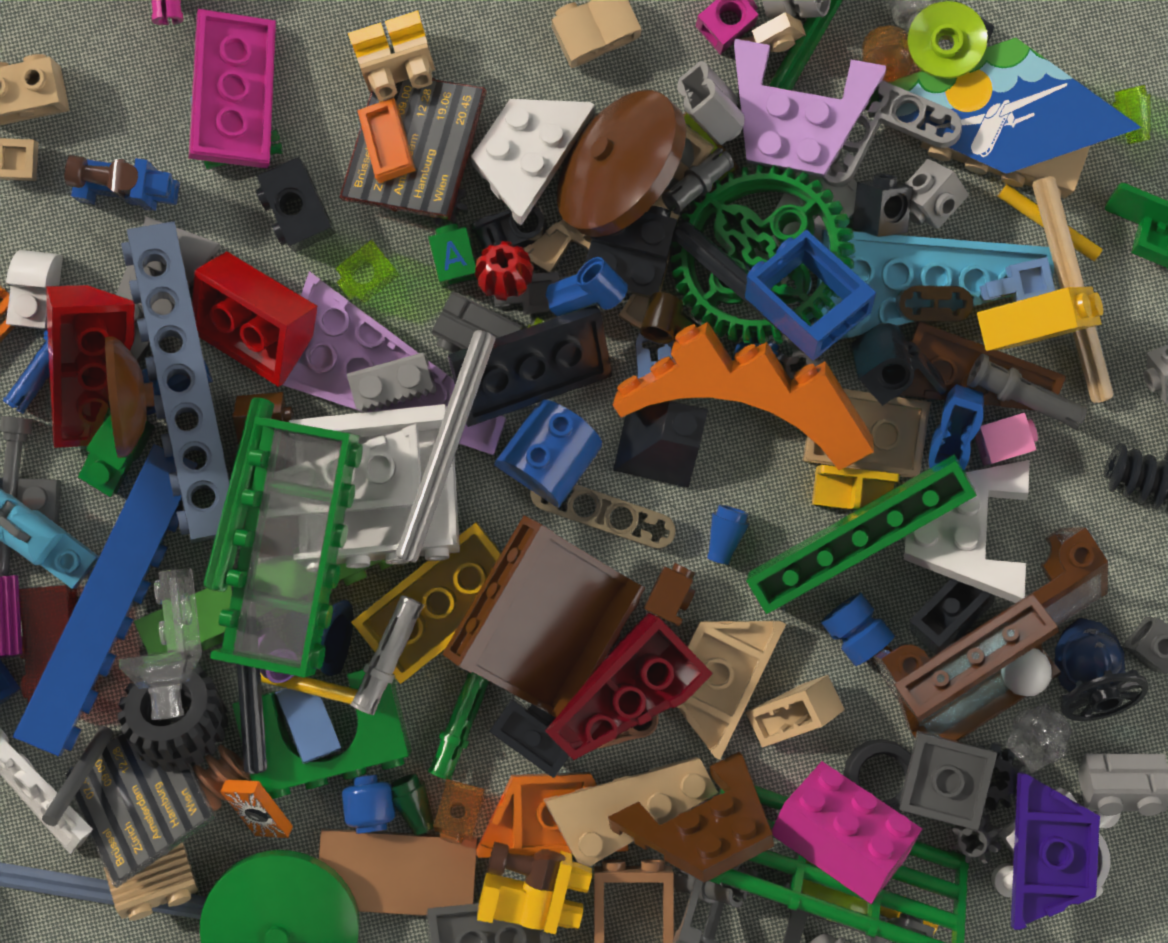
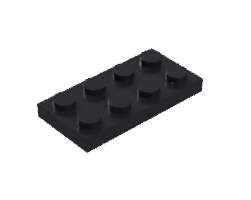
(539, 364)

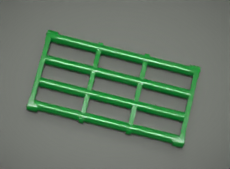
(867, 923)

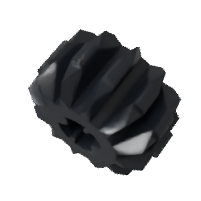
(1008, 779)

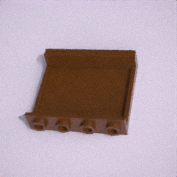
(543, 618)

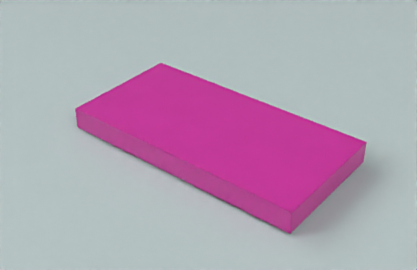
(232, 89)

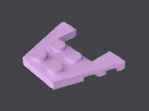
(795, 126)

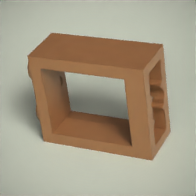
(649, 872)

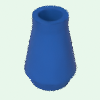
(727, 530)

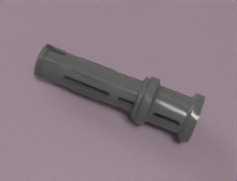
(1011, 386)

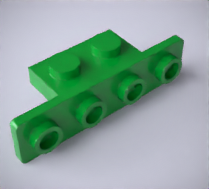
(1150, 214)

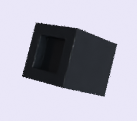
(882, 206)

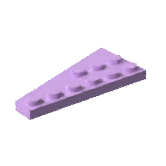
(351, 341)

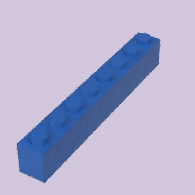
(104, 609)

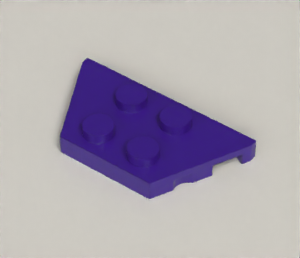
(1052, 853)

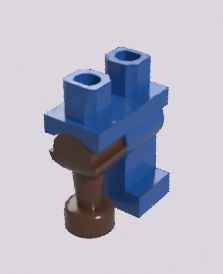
(135, 185)

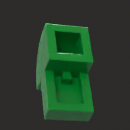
(102, 466)

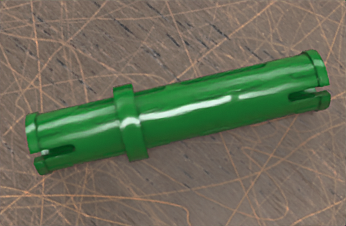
(459, 726)

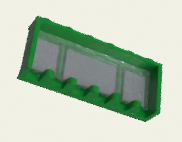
(289, 548)

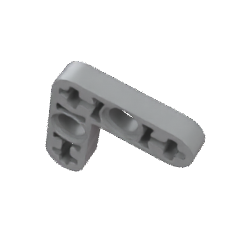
(885, 113)

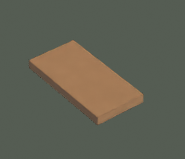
(401, 869)

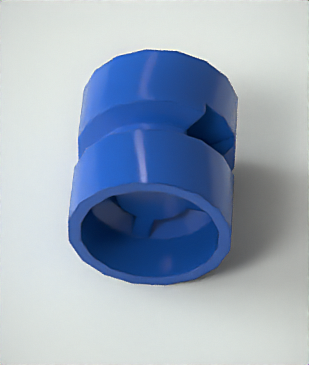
(858, 629)

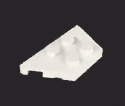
(528, 148)

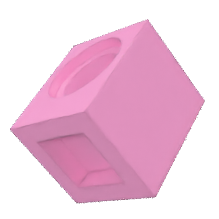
(1006, 438)

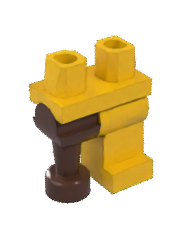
(540, 898)

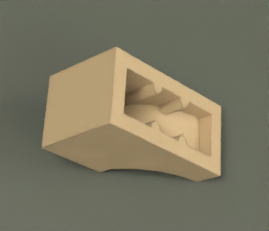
(795, 711)

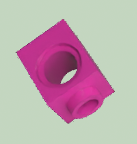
(720, 34)

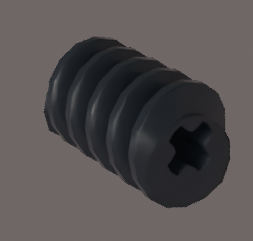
(1138, 474)

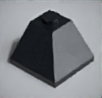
(661, 442)

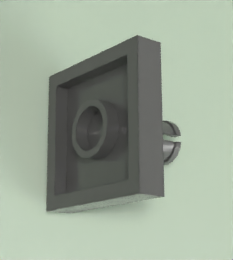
(947, 780)

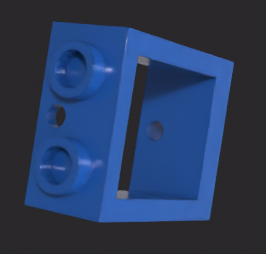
(806, 249)

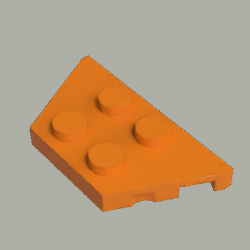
(523, 817)

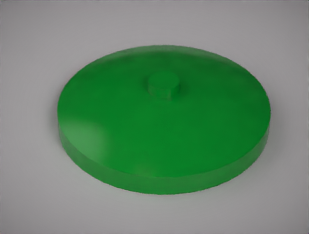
(280, 900)

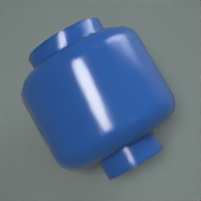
(368, 804)

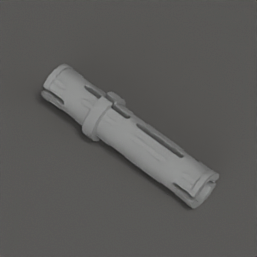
(381, 668)

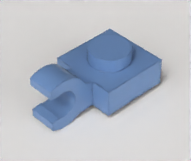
(1023, 281)

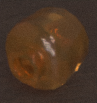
(890, 48)

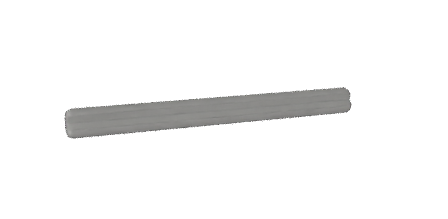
(445, 446)

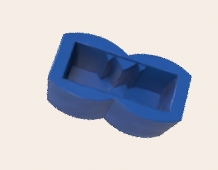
(959, 425)

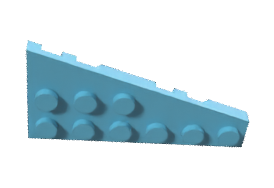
(906, 261)

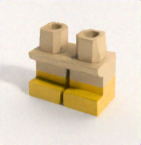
(381, 67)

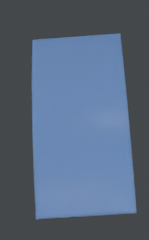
(308, 724)

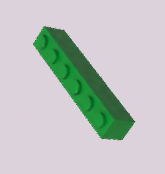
(861, 534)

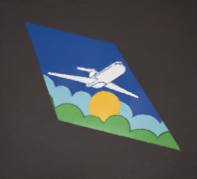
(1015, 109)

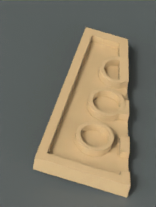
(661, 791)

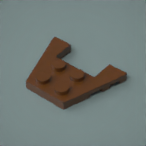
(710, 835)

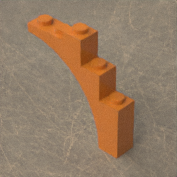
(757, 378)

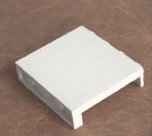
(378, 531)

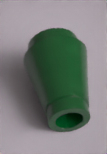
(413, 803)

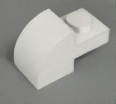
(28, 278)

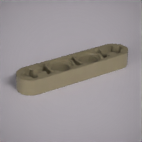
(601, 517)

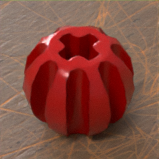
(504, 270)

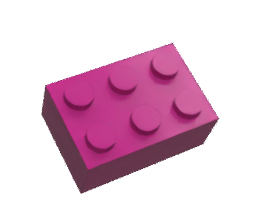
(845, 831)

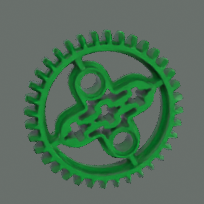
(716, 203)

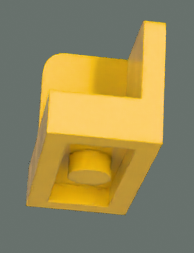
(850, 486)

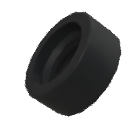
(870, 749)

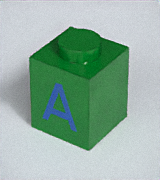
(452, 255)

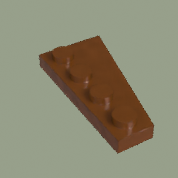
(954, 359)

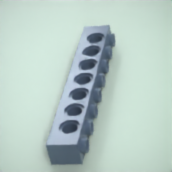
(161, 244)

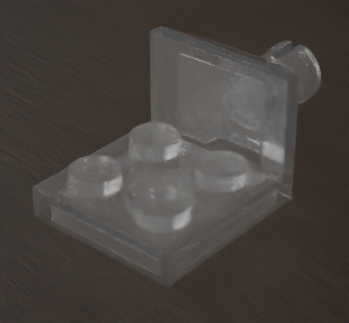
(167, 670)

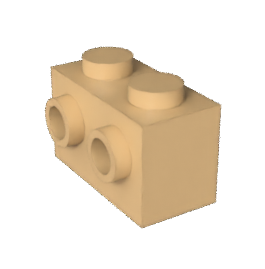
(31, 89)

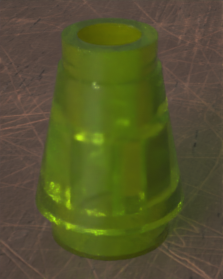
(1136, 106)

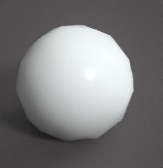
(1028, 673)

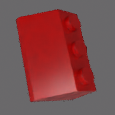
(251, 317)

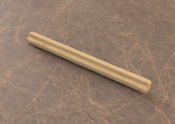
(1069, 275)

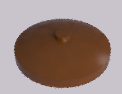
(621, 163)

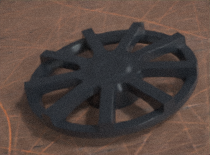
(1104, 698)

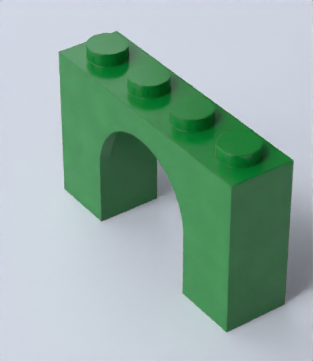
(378, 740)

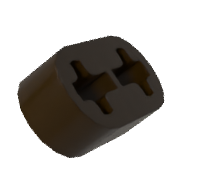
(934, 294)

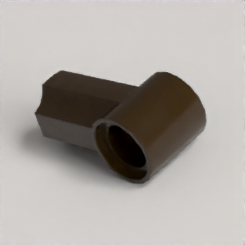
(664, 319)

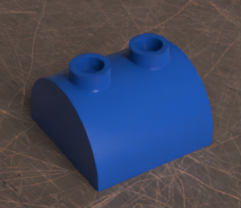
(550, 451)

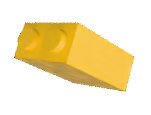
(1040, 317)

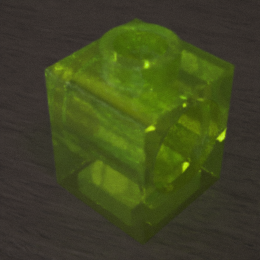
(367, 255)

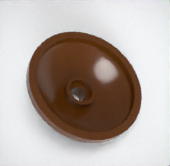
(127, 396)

